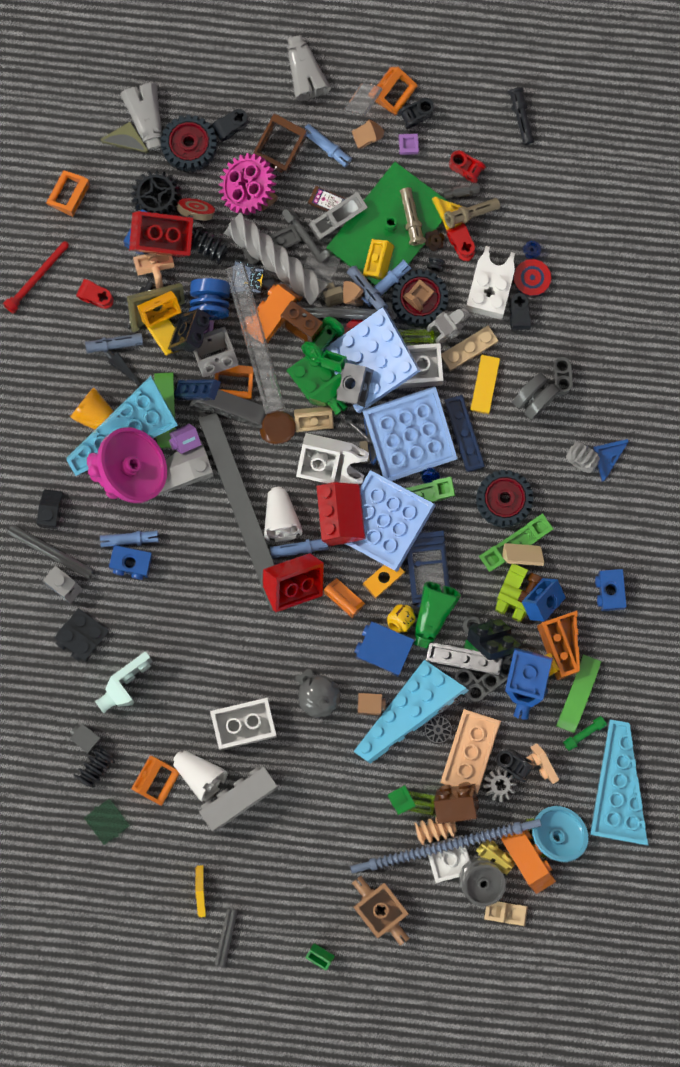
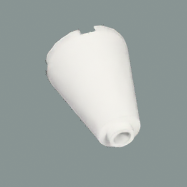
(281, 518)
(199, 774)

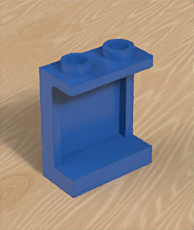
(384, 648)

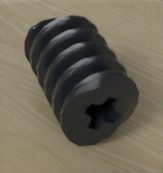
(209, 246)
(94, 767)

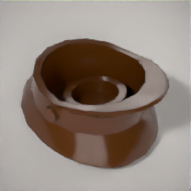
(277, 427)

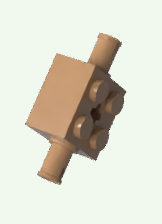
(393, 913)

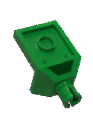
(317, 384)

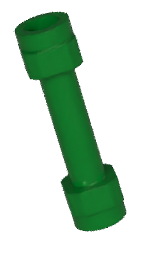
(571, 742)

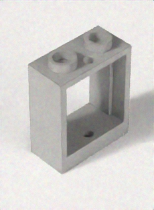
(218, 341)

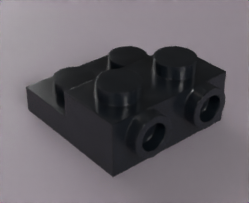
(189, 331)
(81, 635)
(492, 639)

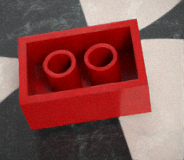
(161, 234)

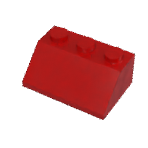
(340, 513)
(293, 582)

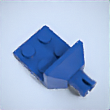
(527, 680)

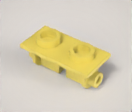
(503, 860)

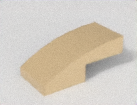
(506, 913)

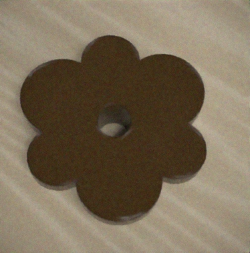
(431, 236)

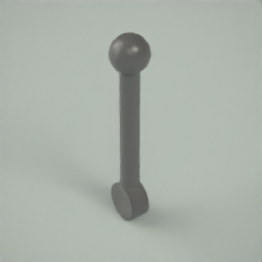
(348, 420)

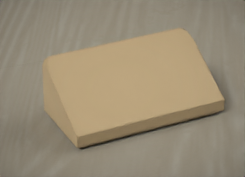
(313, 419)
(523, 554)

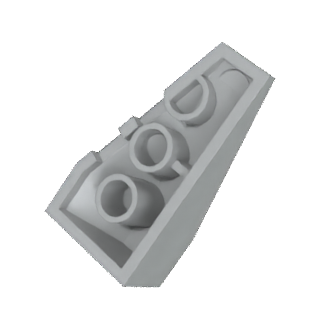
(187, 468)

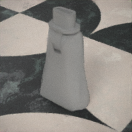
(306, 73)
(145, 113)

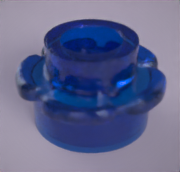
(530, 254)
(429, 475)

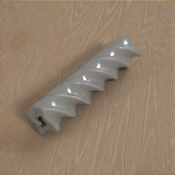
(275, 258)

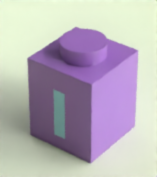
(184, 439)

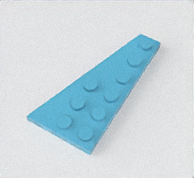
(141, 410)
(413, 706)
(618, 798)

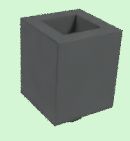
(84, 738)

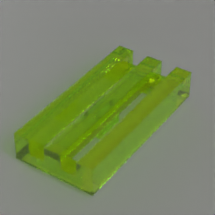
(417, 332)
(421, 795)

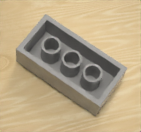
(238, 799)

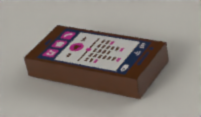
(324, 199)

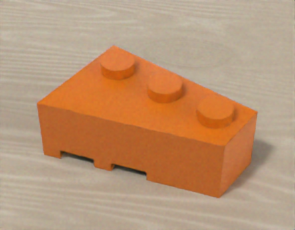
(273, 307)
(561, 640)
(528, 860)

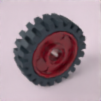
(187, 129)
(431, 309)
(502, 513)

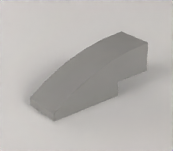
(337, 215)

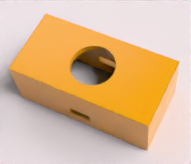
(169, 308)
(375, 587)

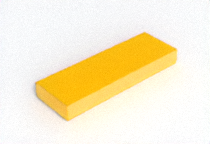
(485, 384)

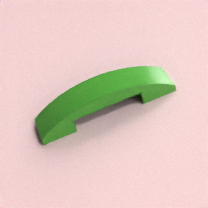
(165, 384)
(435, 490)
(527, 535)
(578, 694)

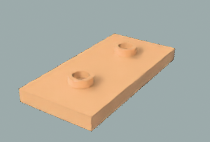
(470, 749)

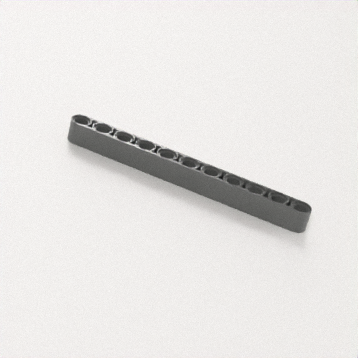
(237, 495)

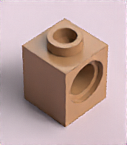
(370, 704)

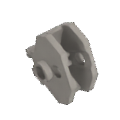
(449, 324)

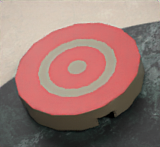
(197, 208)

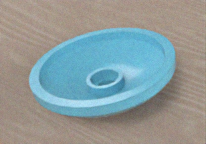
(566, 828)

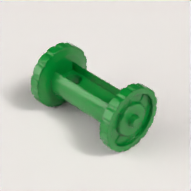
(314, 349)

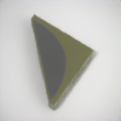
(126, 138)

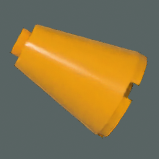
(92, 410)

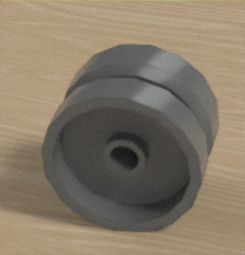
(533, 394)
(480, 892)

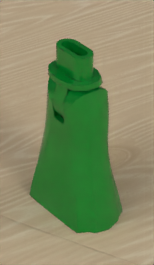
(434, 611)

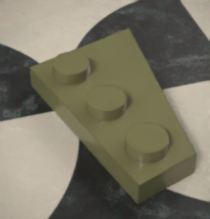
(137, 299)

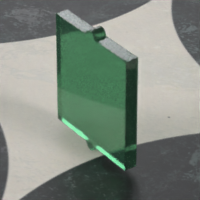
(106, 821)

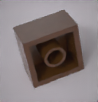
(456, 803)

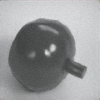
(319, 696)

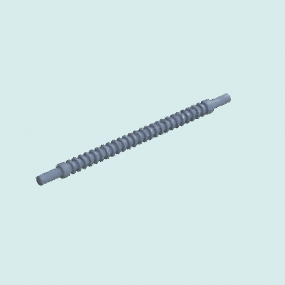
(374, 863)

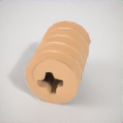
(434, 830)

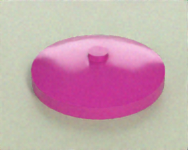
(132, 465)

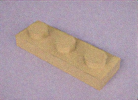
(469, 348)

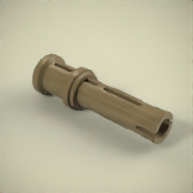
(464, 214)
(413, 225)

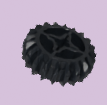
(162, 193)

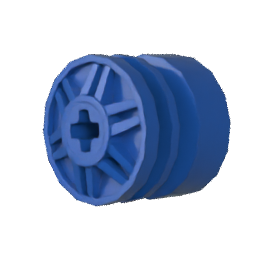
(210, 297)

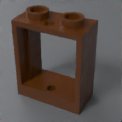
(276, 119)
(302, 327)

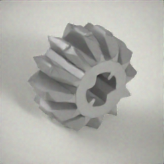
(582, 457)
(493, 788)

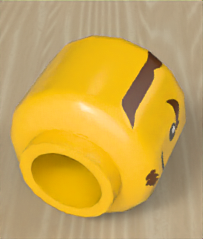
(401, 618)

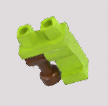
(512, 595)

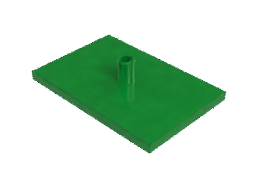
(387, 208)

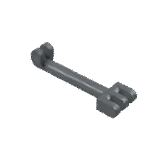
(292, 218)

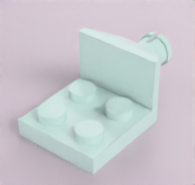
(115, 691)

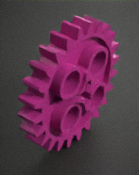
(247, 184)

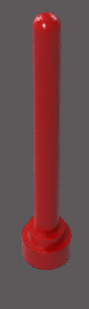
(13, 303)

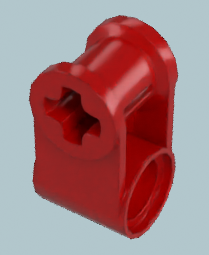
(467, 167)
(461, 239)
(92, 293)

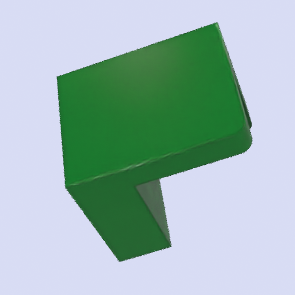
(401, 800)

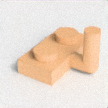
(153, 263)
(540, 758)

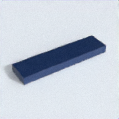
(196, 389)
(464, 433)

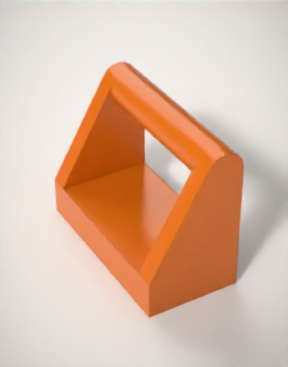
(388, 82)
(75, 199)
(239, 371)
(344, 597)
(147, 776)

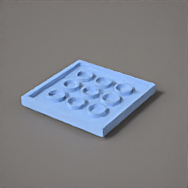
(381, 348)
(410, 434)
(391, 520)

